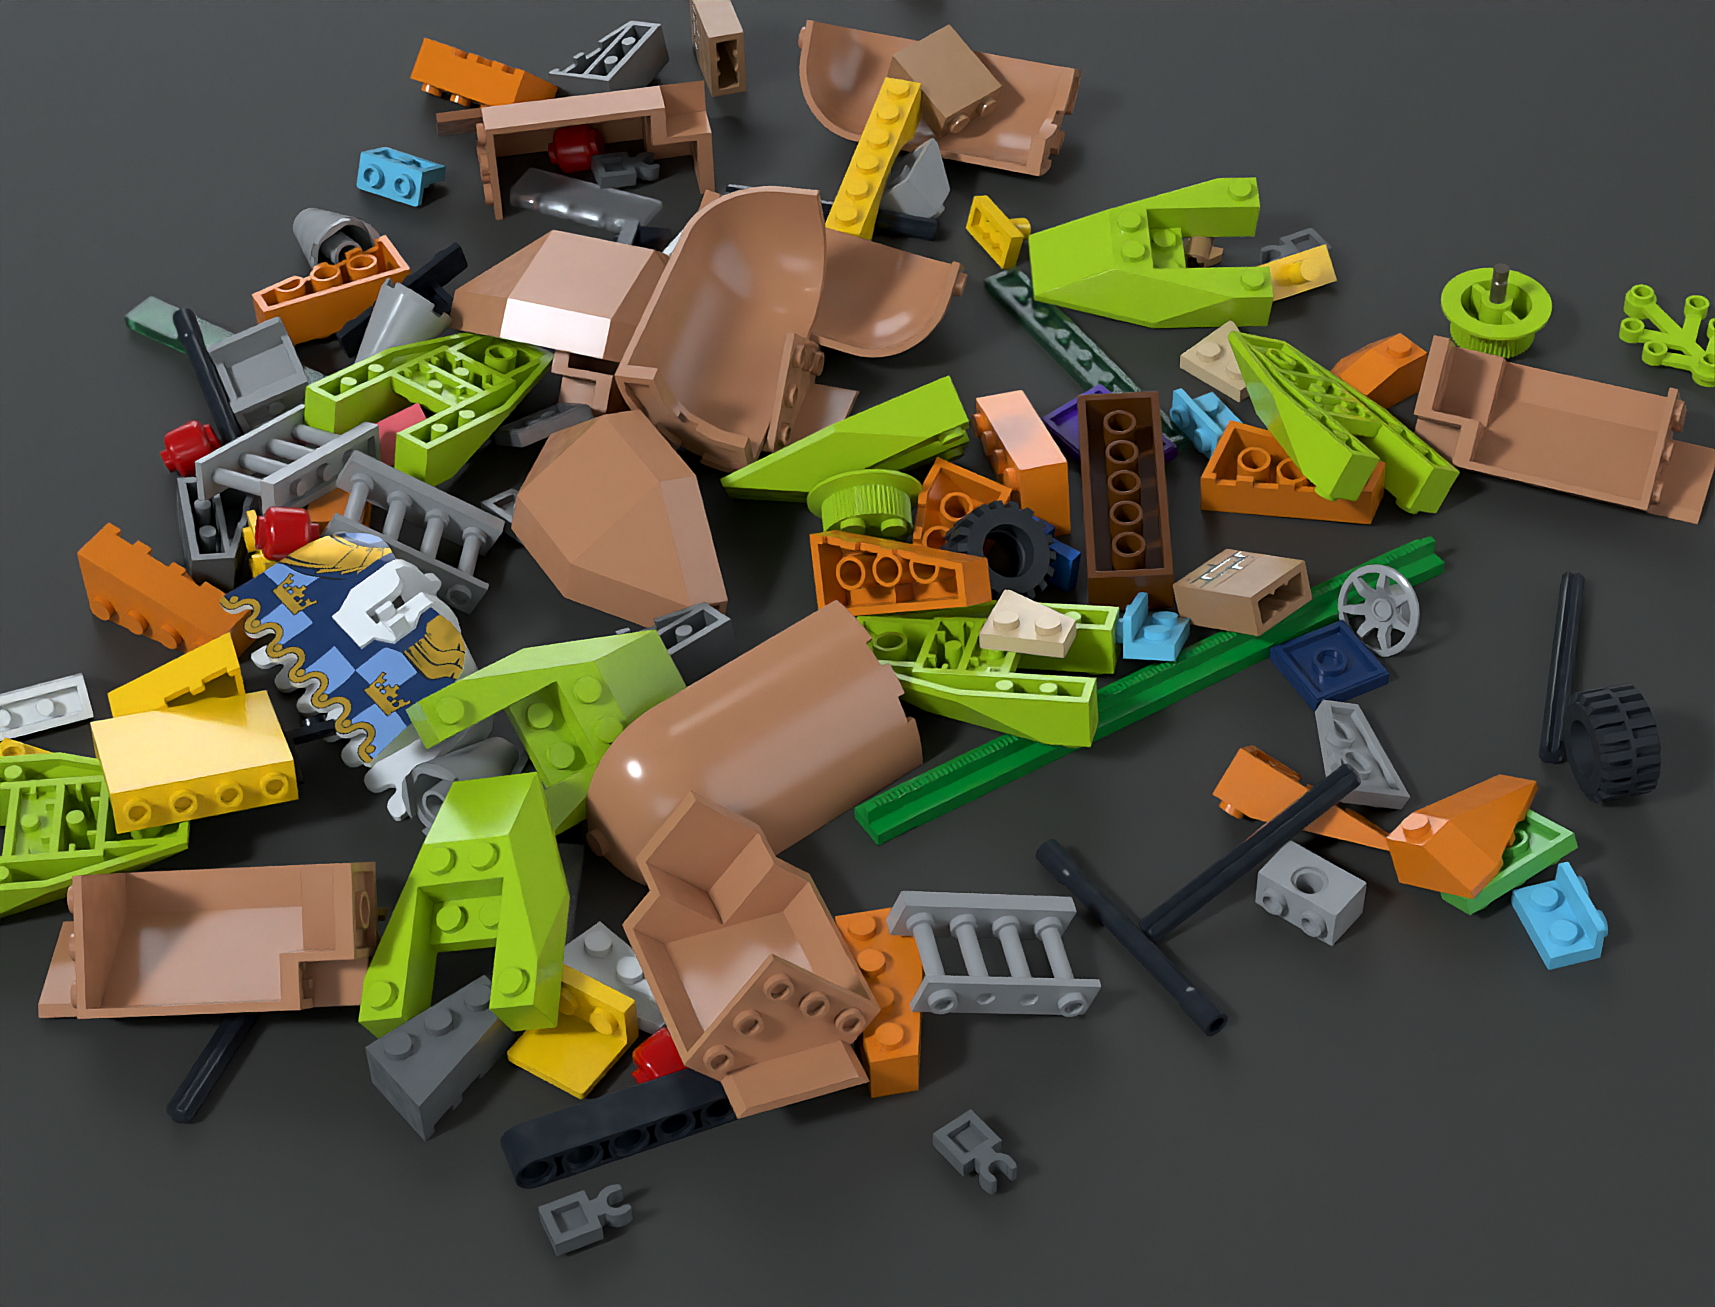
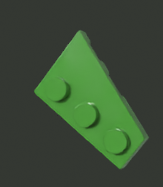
(1535, 847)

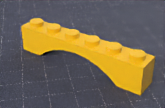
(886, 132)

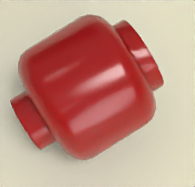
(574, 146)
(187, 445)
(284, 531)
(656, 1057)

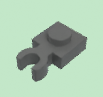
(619, 170)
(1293, 244)
(974, 1146)
(579, 1221)

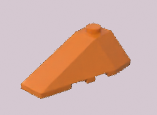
(949, 496)

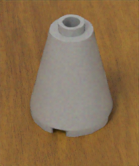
(328, 235)
(399, 320)
(430, 781)

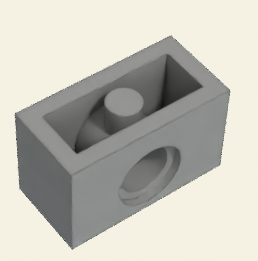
(1310, 892)

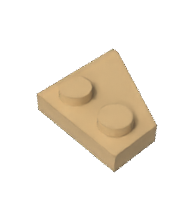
(1216, 364)
(1027, 627)

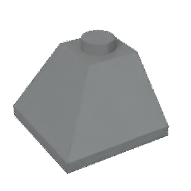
(917, 183)

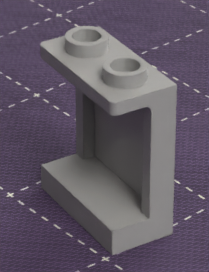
(260, 373)

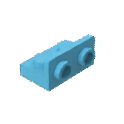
(397, 175)
(1201, 419)
(1151, 636)
(1561, 919)

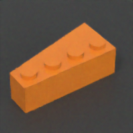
(475, 78)
(894, 576)

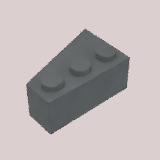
(622, 62)
(213, 533)
(696, 640)
(438, 1055)

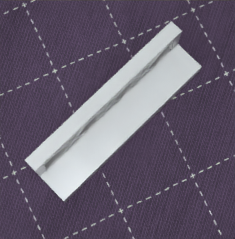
(44, 706)

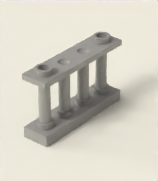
(291, 484)
(428, 508)
(999, 917)

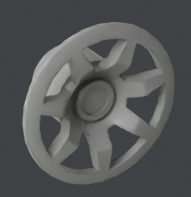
(1384, 608)

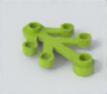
(1641, 304)

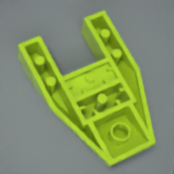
(1133, 260)
(460, 378)
(1335, 429)
(888, 436)
(951, 676)
(563, 704)
(64, 828)
(479, 882)

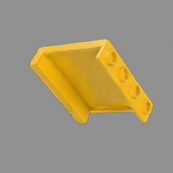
(194, 761)

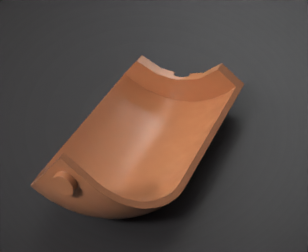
(848, 66)
(879, 296)
(720, 320)
(772, 735)

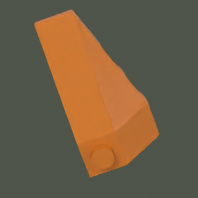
(1385, 370)
(1265, 787)
(1461, 839)

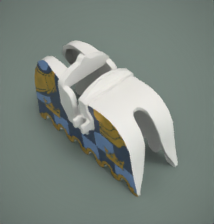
(363, 645)

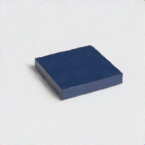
(1329, 665)

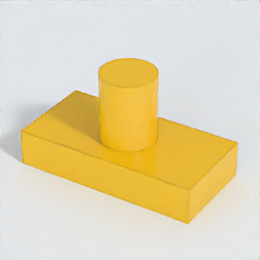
(997, 233)
(1301, 272)

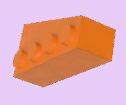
(332, 293)
(1024, 456)
(1259, 478)
(154, 598)
(893, 973)

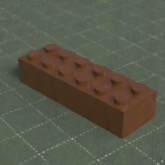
(1124, 499)

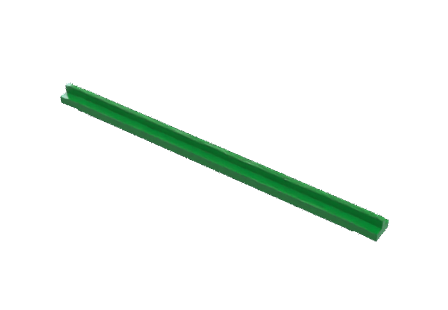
(1125, 702)

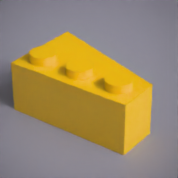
(192, 678)

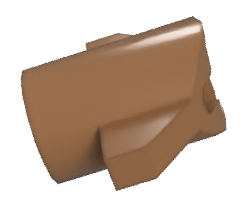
(1200, 252)

